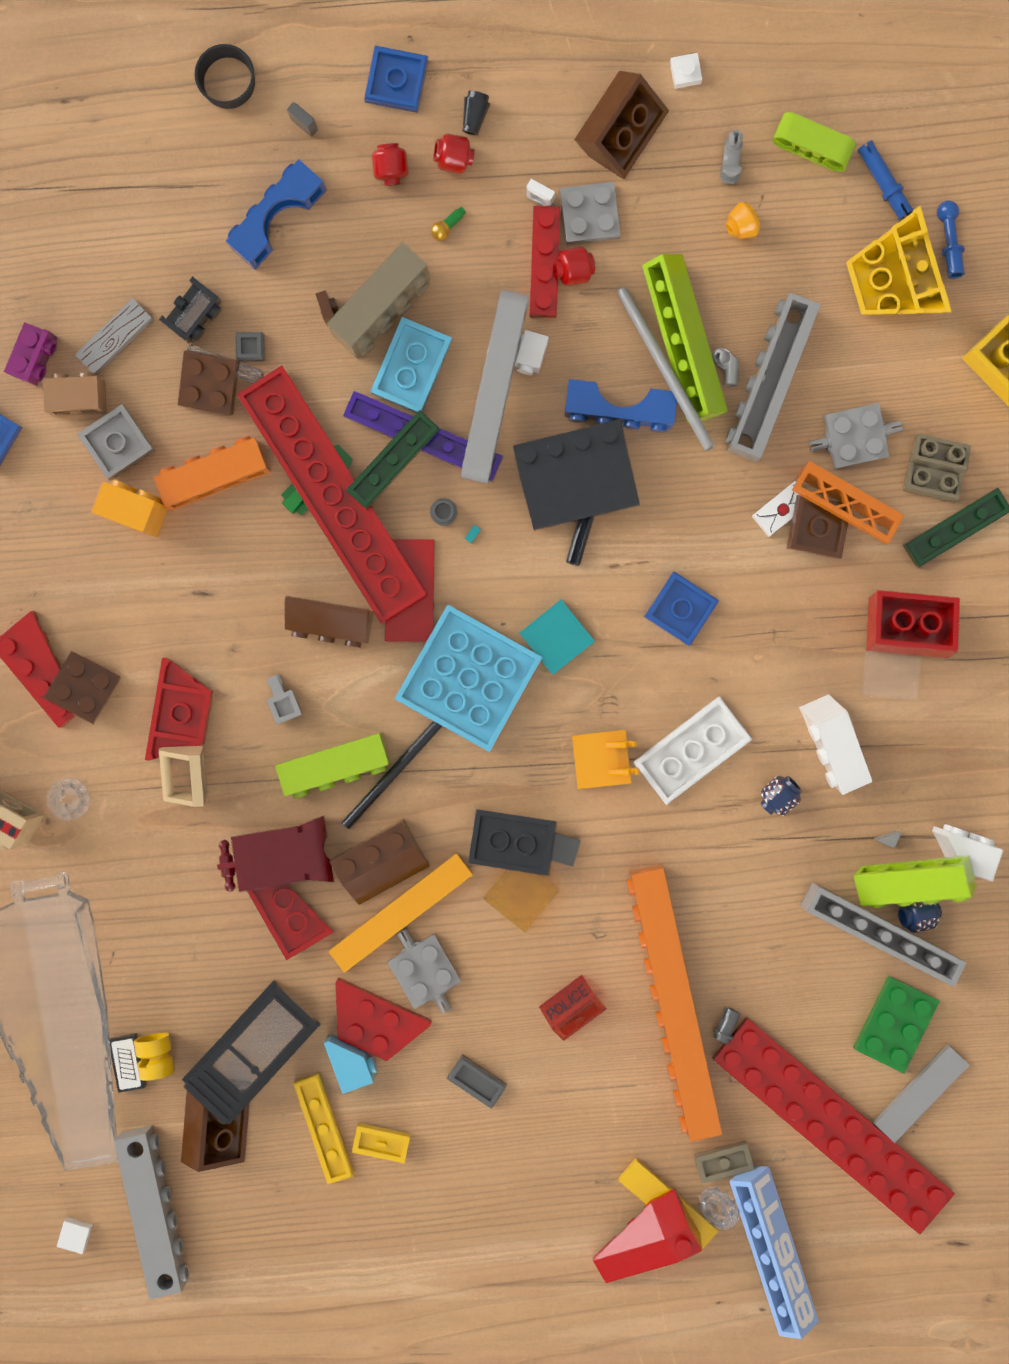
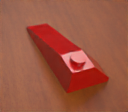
(652, 1240)

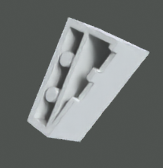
(836, 744)

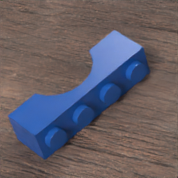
(296, 188)
(586, 402)

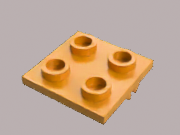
(602, 759)

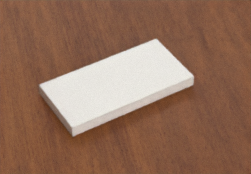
(692, 750)

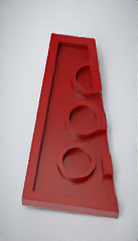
(31, 660)
(289, 919)

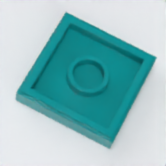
(557, 637)

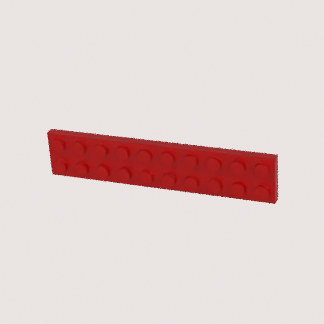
(322, 484)
(833, 1126)

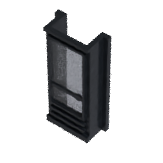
(249, 1054)

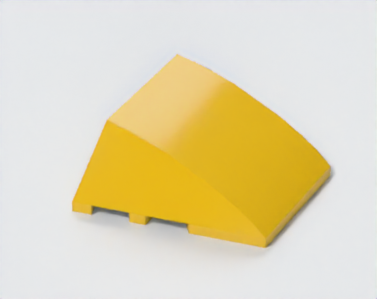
(899, 272)

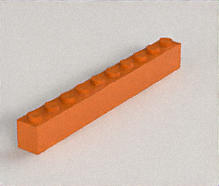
(675, 1003)

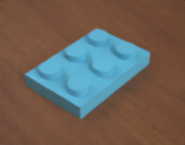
(411, 365)

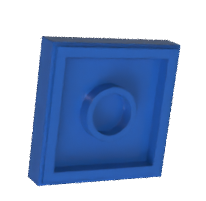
(396, 79)
(681, 608)

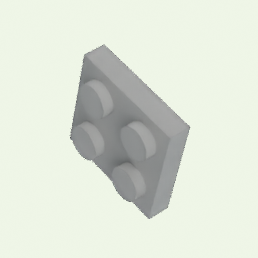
(590, 213)
(116, 442)

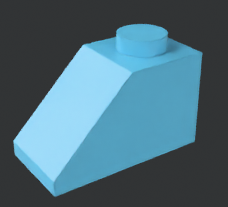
(350, 1064)

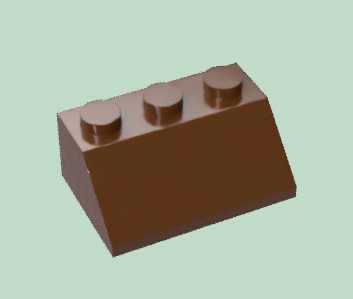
(622, 123)
(327, 621)
(379, 862)
(208, 1142)

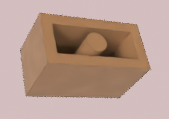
(74, 395)

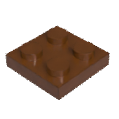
(208, 382)
(816, 530)
(82, 687)

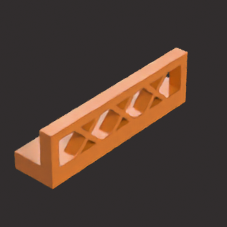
(850, 496)

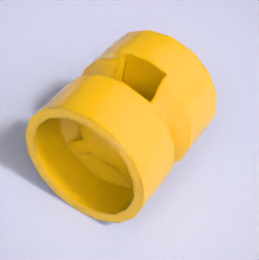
(154, 1056)

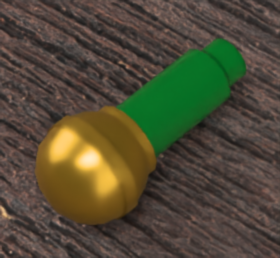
(441, 229)

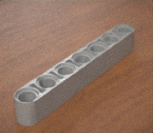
(494, 386)

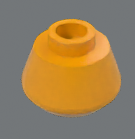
(743, 221)

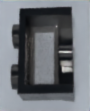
(192, 312)

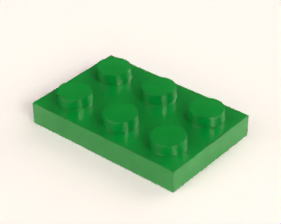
(896, 1024)

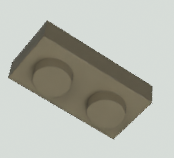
(724, 1162)

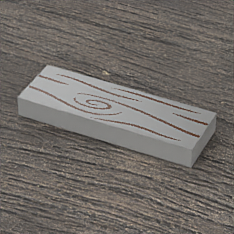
(114, 337)

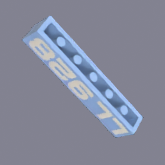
(774, 1252)

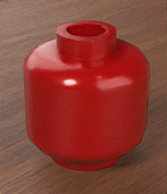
(453, 153)
(390, 163)
(574, 266)

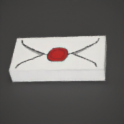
(777, 511)

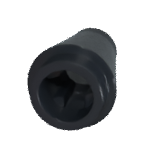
(474, 112)

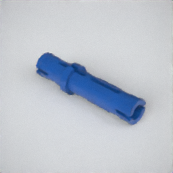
(891, 189)

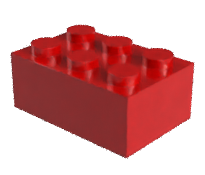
(913, 624)

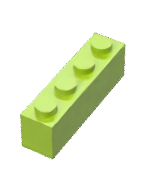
(332, 765)
(915, 882)

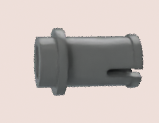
(726, 1025)

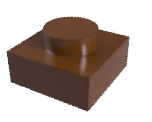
(327, 305)

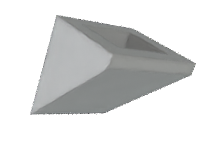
(890, 838)

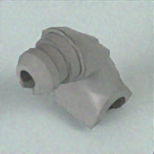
(731, 159)

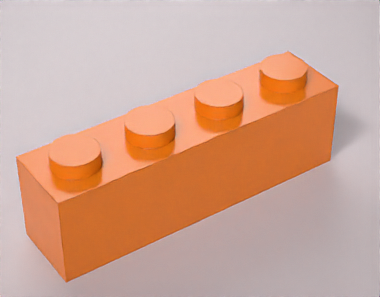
(211, 473)

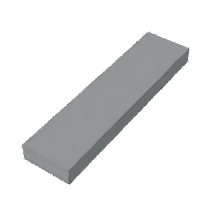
(921, 1093)

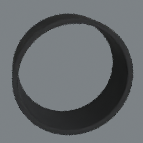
(218, 52)

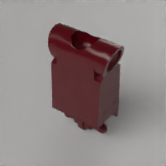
(276, 857)

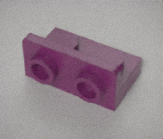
(31, 354)

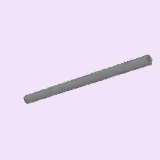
(665, 369)

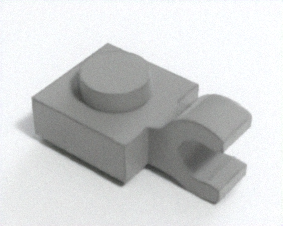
(283, 704)

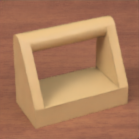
(196, 760)

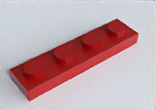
(544, 252)

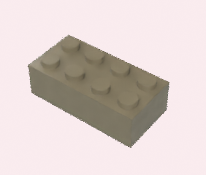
(380, 301)

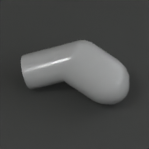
(728, 364)

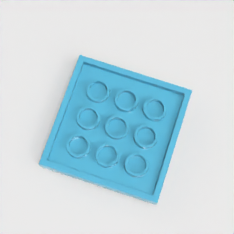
(468, 678)

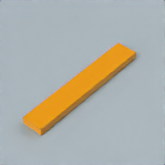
(400, 912)

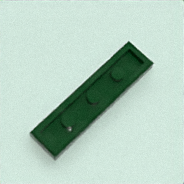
(393, 459)
(957, 527)

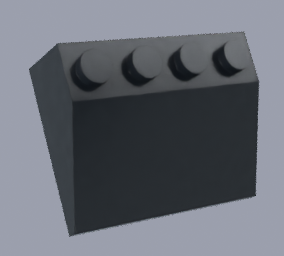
(576, 475)

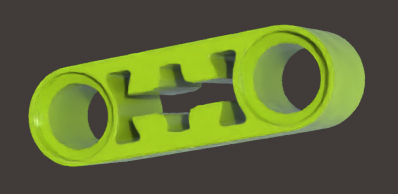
(814, 142)

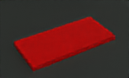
(417, 620)

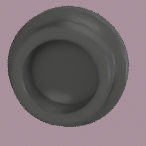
(443, 512)

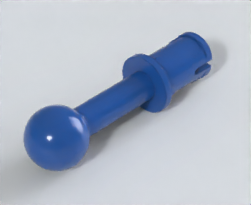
(947, 213)

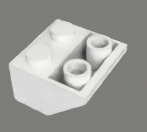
(981, 850)

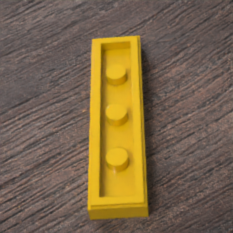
(323, 1128)
(648, 1186)

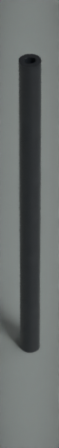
(391, 774)

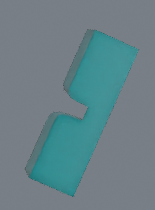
(472, 534)

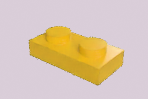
(381, 1143)

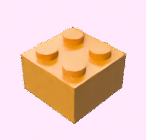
(134, 510)

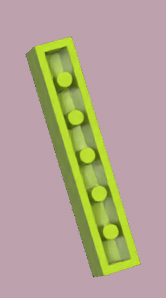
(684, 334)

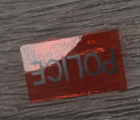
(572, 1008)

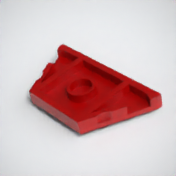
(178, 711)
(375, 1022)

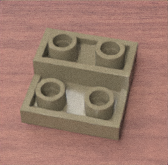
(936, 468)

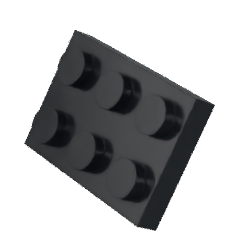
(512, 842)

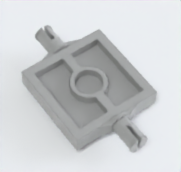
(856, 436)
(424, 971)

